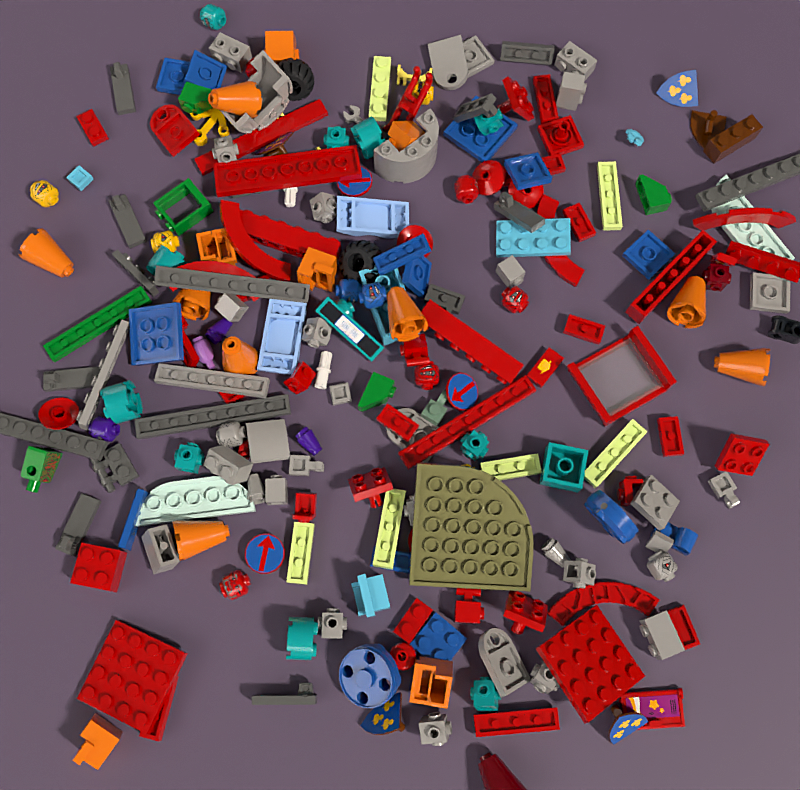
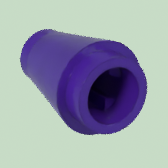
(218, 331)
(309, 441)

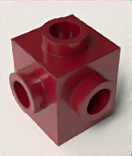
(716, 276)

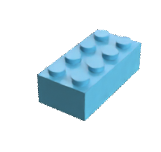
(380, 314)

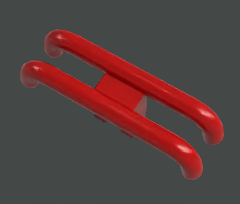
(408, 102)

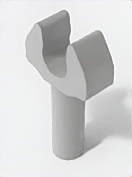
(352, 118)

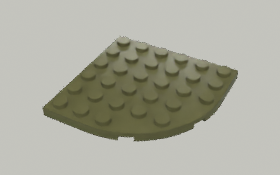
(468, 531)

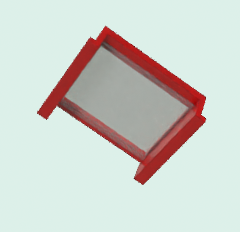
(622, 376)

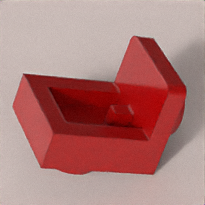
(300, 379)
(625, 493)
(305, 507)

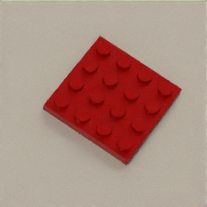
(590, 663)
(132, 676)

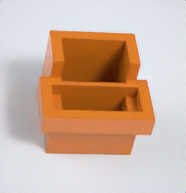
(281, 45)
(404, 133)
(216, 247)
(318, 270)
(431, 682)
(100, 740)

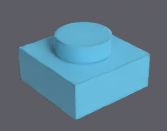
(80, 178)

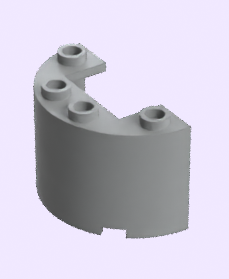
(274, 92)
(415, 159)

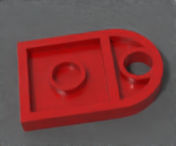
(174, 130)

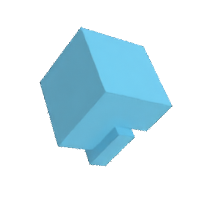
(370, 595)

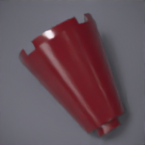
(497, 775)

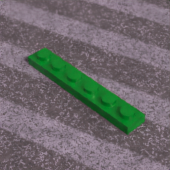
(96, 324)

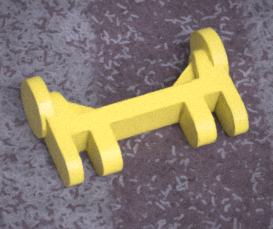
(406, 77)

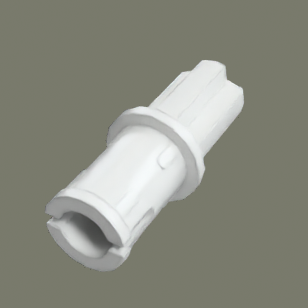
(290, 196)
(323, 370)

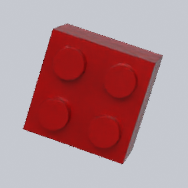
(98, 567)

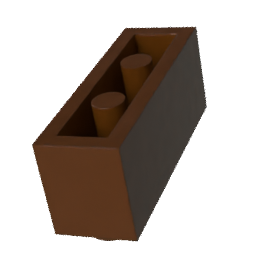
(732, 138)

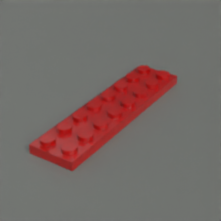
(287, 171)

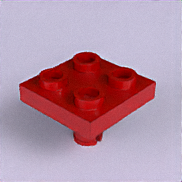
(517, 100)
(560, 136)
(741, 454)
(370, 486)
(525, 612)

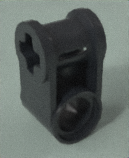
(783, 329)

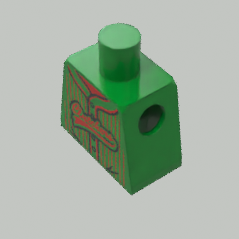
(39, 466)

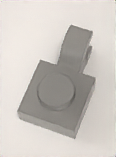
(301, 465)
(724, 486)

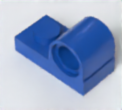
(683, 538)

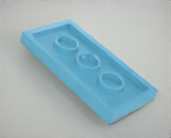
(548, 240)

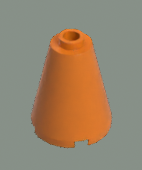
(237, 99)
(45, 253)
(194, 303)
(689, 304)
(404, 315)
(239, 357)
(745, 364)
(198, 536)

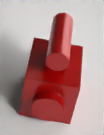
(415, 351)
(466, 610)

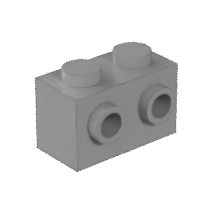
(230, 52)
(575, 60)
(571, 91)
(228, 464)
(160, 549)
(661, 635)

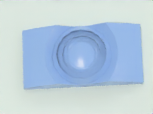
(371, 217)
(282, 337)

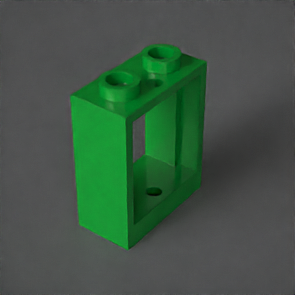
(174, 196)

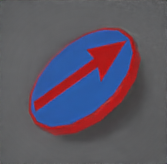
(356, 187)
(462, 391)
(264, 553)

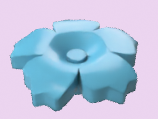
(634, 136)

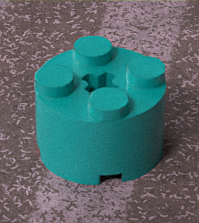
(367, 136)
(165, 258)
(121, 402)
(301, 638)

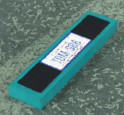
(349, 328)

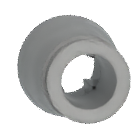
(255, 489)
(555, 552)

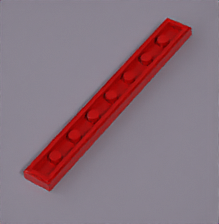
(280, 127)
(466, 422)

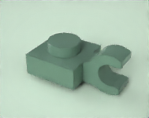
(435, 409)

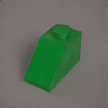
(194, 98)
(652, 195)
(377, 392)

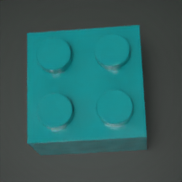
(563, 467)

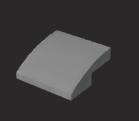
(267, 441)

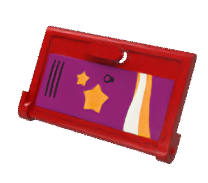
(659, 706)

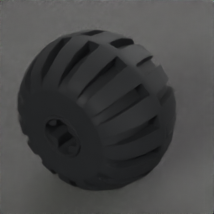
(300, 76)
(357, 254)

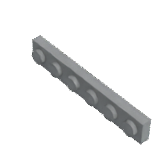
(212, 380)
(99, 382)

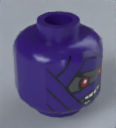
(103, 429)

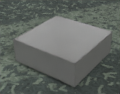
(340, 394)
(659, 542)

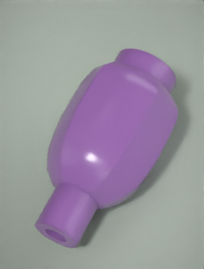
(204, 351)

